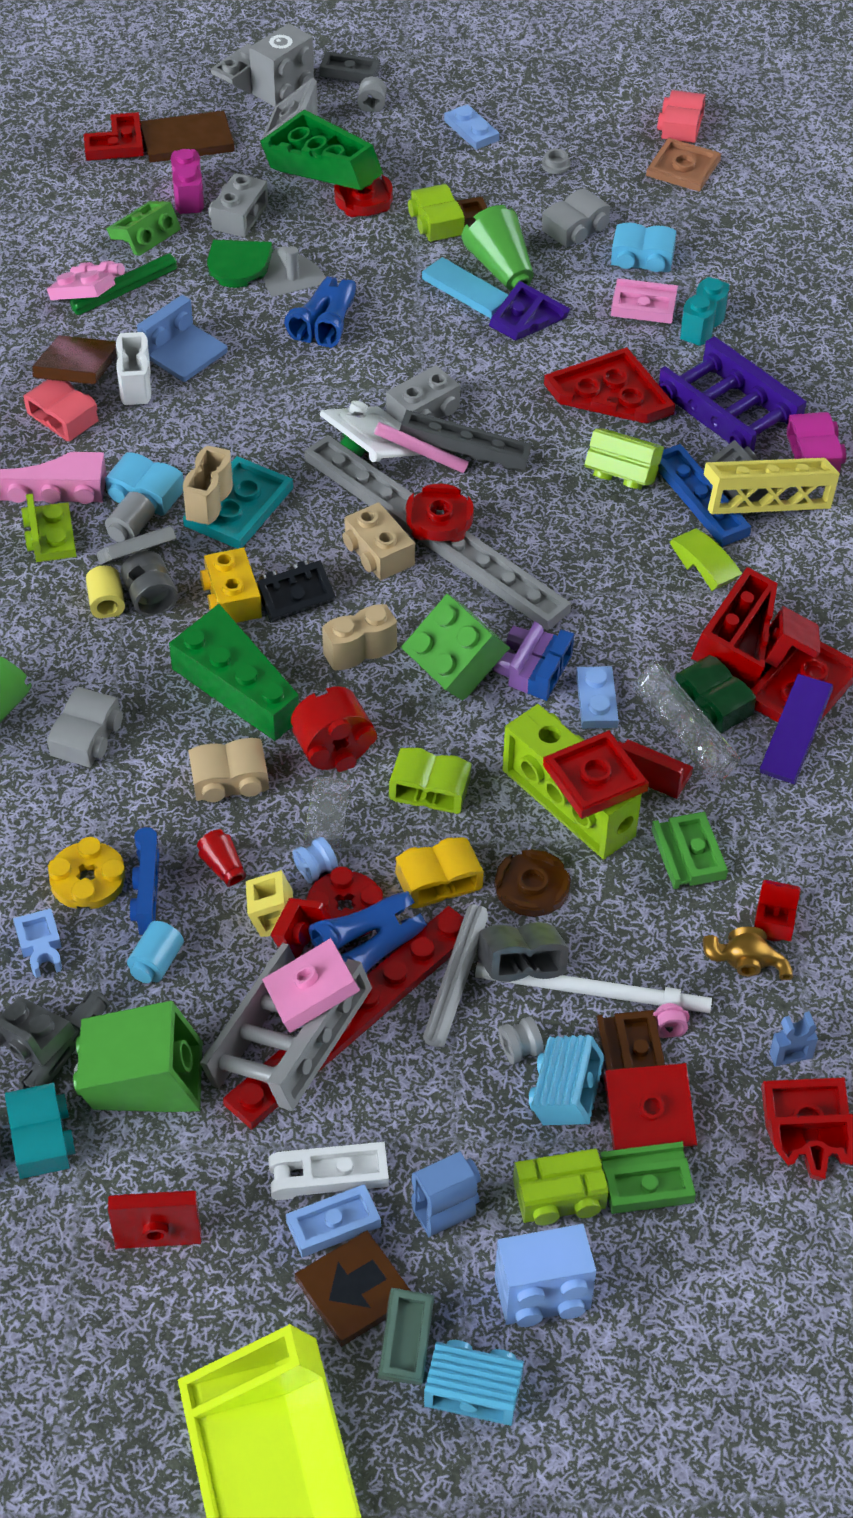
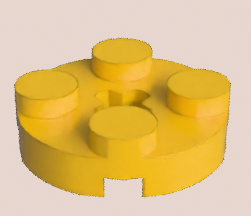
(82, 856)

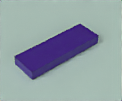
(796, 728)

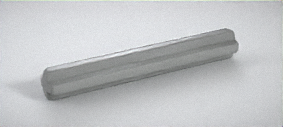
(455, 976)

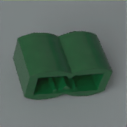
(717, 693)

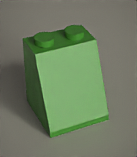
(139, 1061)

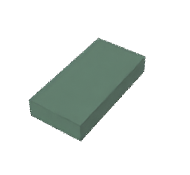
(406, 1336)

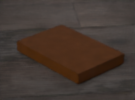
(204, 132)
(75, 360)

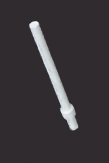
(612, 990)

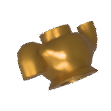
(746, 950)

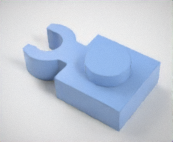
(39, 939)

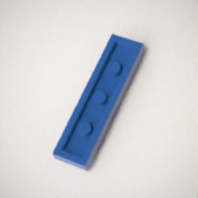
(695, 491)

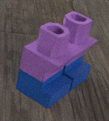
(538, 659)

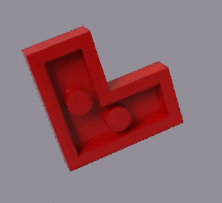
(120, 143)

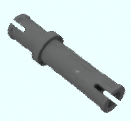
(91, 1005)

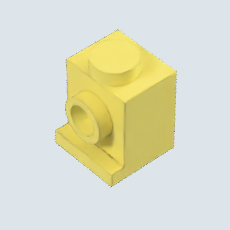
(266, 900)

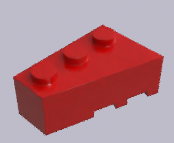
(741, 628)

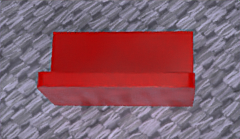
(791, 630)
(660, 770)

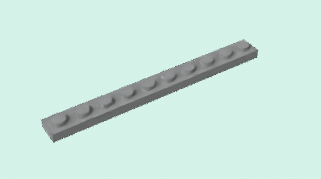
(468, 555)

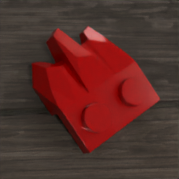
(809, 1121)

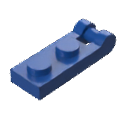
(145, 878)

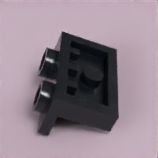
(295, 590)

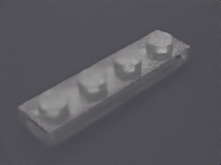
(686, 723)

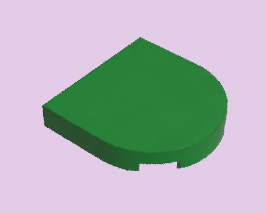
(238, 262)

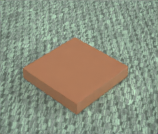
(683, 164)

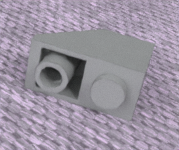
(235, 69)

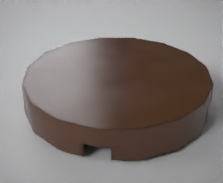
(532, 895)

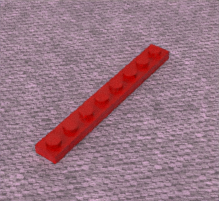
(390, 984)

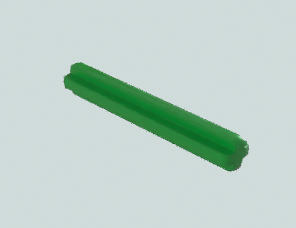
(127, 283)

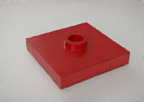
(595, 774)
(650, 1106)
(154, 1219)

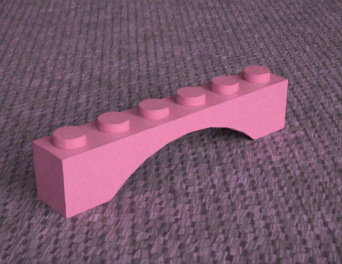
(65, 479)

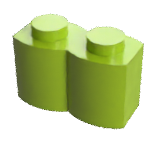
(436, 212)
(430, 780)

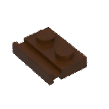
(629, 1040)

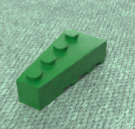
(321, 152)
(234, 672)

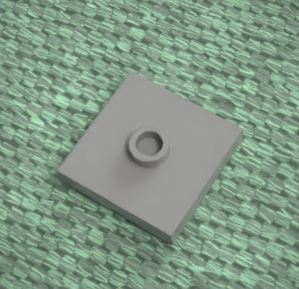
(135, 545)

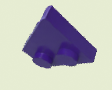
(527, 312)

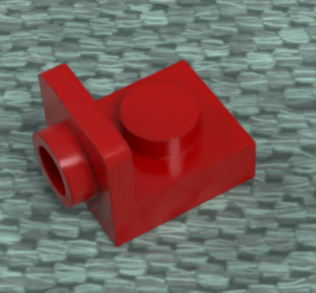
(295, 923)

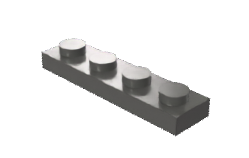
(467, 440)

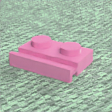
(644, 301)

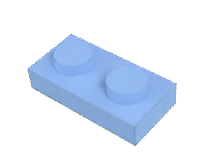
(471, 126)
(597, 697)
(333, 1220)

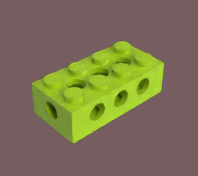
(539, 735)

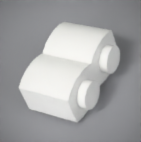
(133, 368)

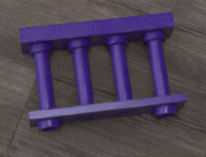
(736, 374)

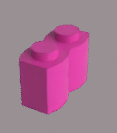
(187, 181)
(816, 437)

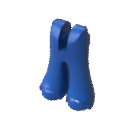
(322, 313)
(375, 917)

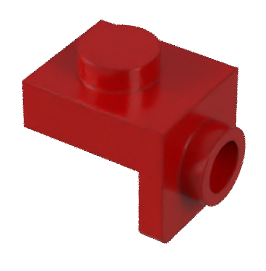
(777, 910)

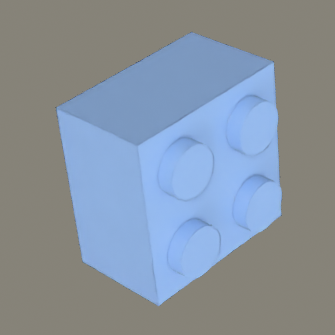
(545, 1275)

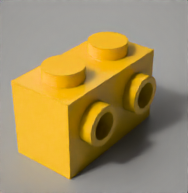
(232, 584)

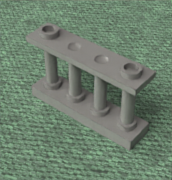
(305, 1050)

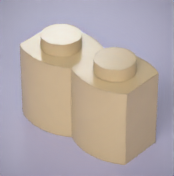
(207, 485)
(359, 637)
(229, 769)

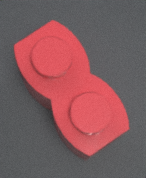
(681, 116)
(61, 408)

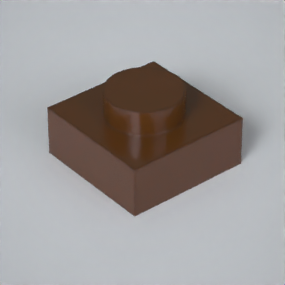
(470, 208)

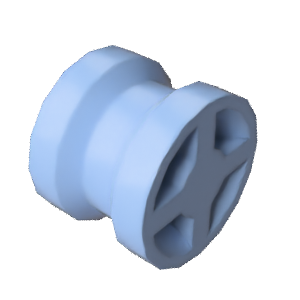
(315, 859)

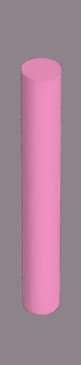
(421, 447)

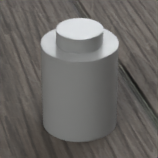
(129, 517)

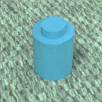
(155, 952)

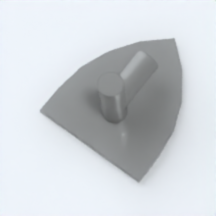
(291, 272)

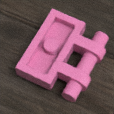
(86, 280)

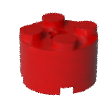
(333, 729)

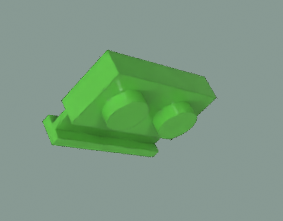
(689, 850)
(647, 1177)

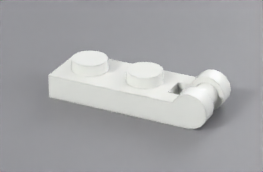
(328, 1169)

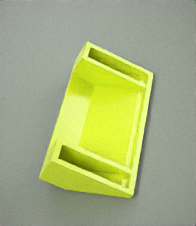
(268, 1433)

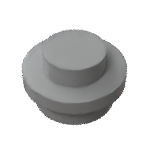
(556, 161)

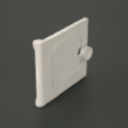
(362, 429)

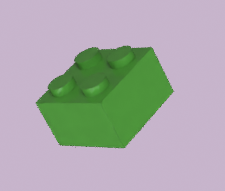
(455, 647)

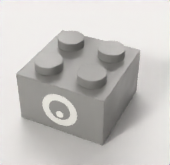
(281, 64)

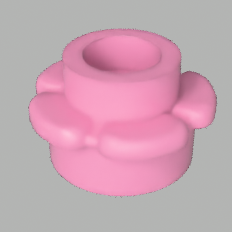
(671, 1016)

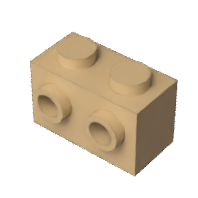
(379, 541)

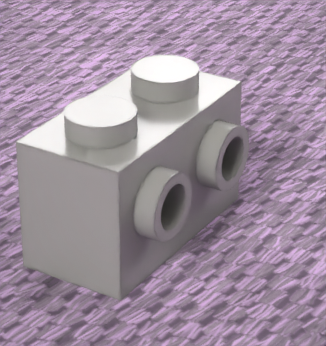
(238, 205)
(427, 393)

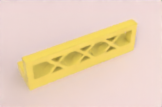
(769, 474)

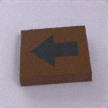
(351, 1287)

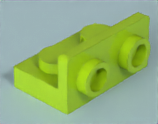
(50, 531)

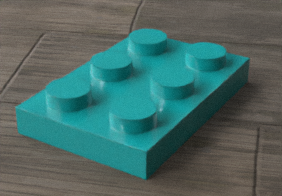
(250, 503)

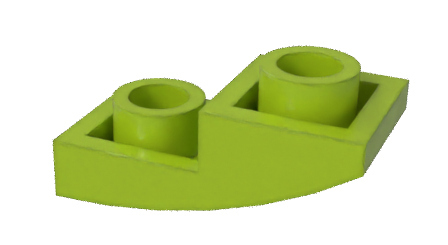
(711, 561)

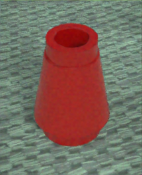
(221, 856)

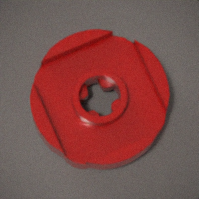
(374, 201)
(449, 526)
(345, 885)

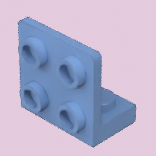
(177, 343)

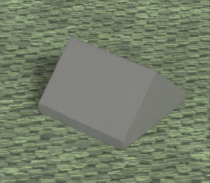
(302, 98)

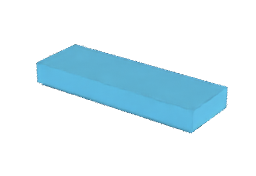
(464, 286)

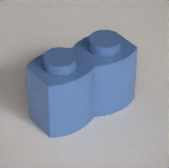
(445, 1193)

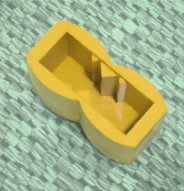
(439, 871)

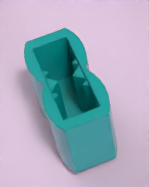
(704, 311)
(38, 1131)

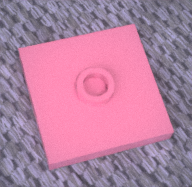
(310, 985)

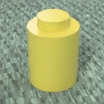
(105, 592)

